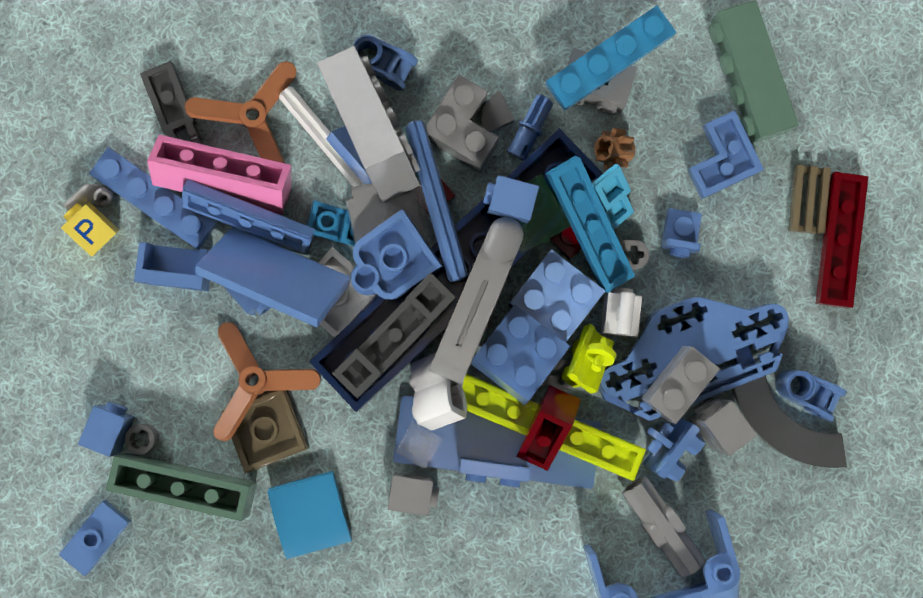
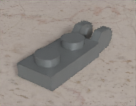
(169, 101)

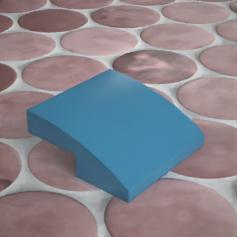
(309, 514)

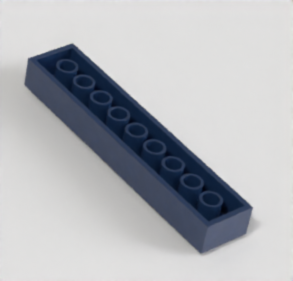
(471, 234)

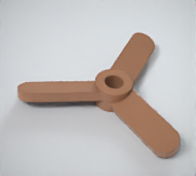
(261, 103)
(268, 381)

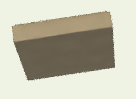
(268, 432)

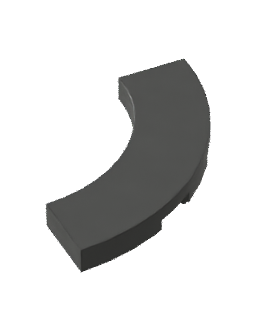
(782, 432)

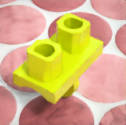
(590, 357)

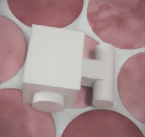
(621, 313)

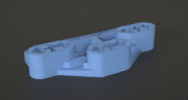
(708, 334)

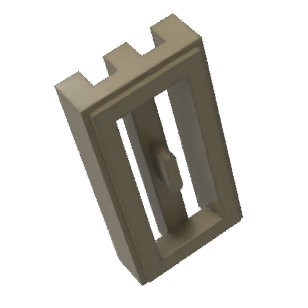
(812, 171)

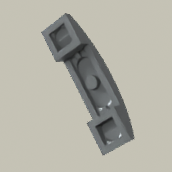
(394, 335)

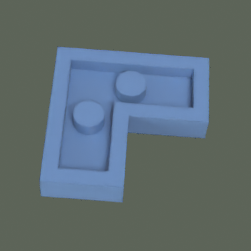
(733, 160)

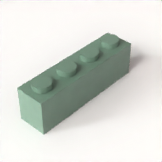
(753, 72)
(181, 486)

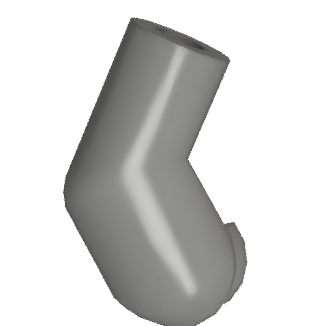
(96, 194)

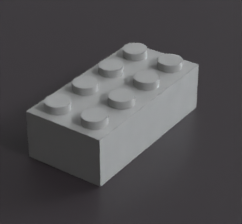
(370, 123)

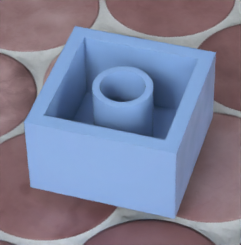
(558, 295)

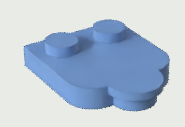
(392, 259)

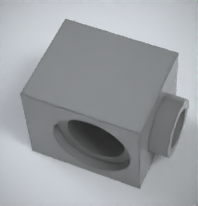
(412, 494)

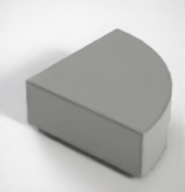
(496, 113)

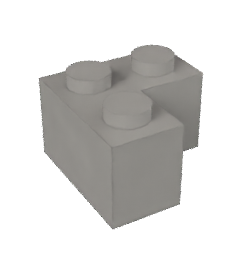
(454, 127)

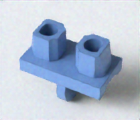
(670, 445)

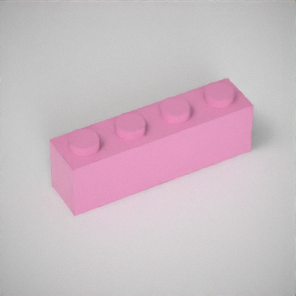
(232, 173)

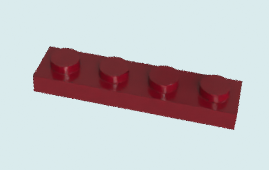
(842, 240)

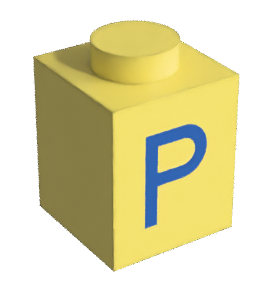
(88, 227)

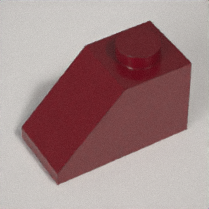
(549, 428)

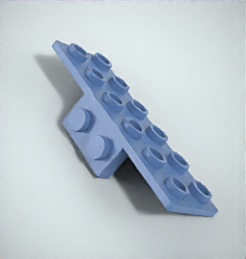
(490, 450)

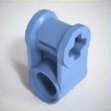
(387, 61)
(814, 394)

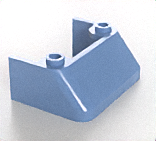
(720, 570)

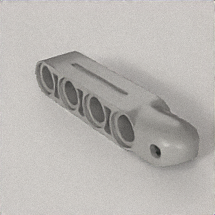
(478, 299)

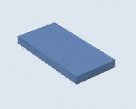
(273, 276)

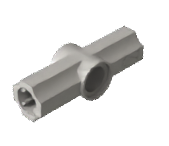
(663, 526)

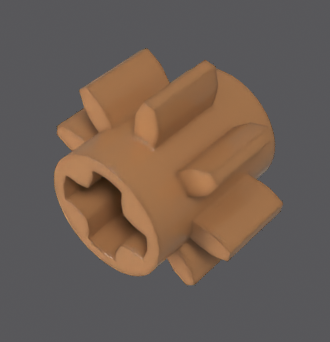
(614, 148)

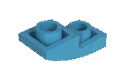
(330, 223)

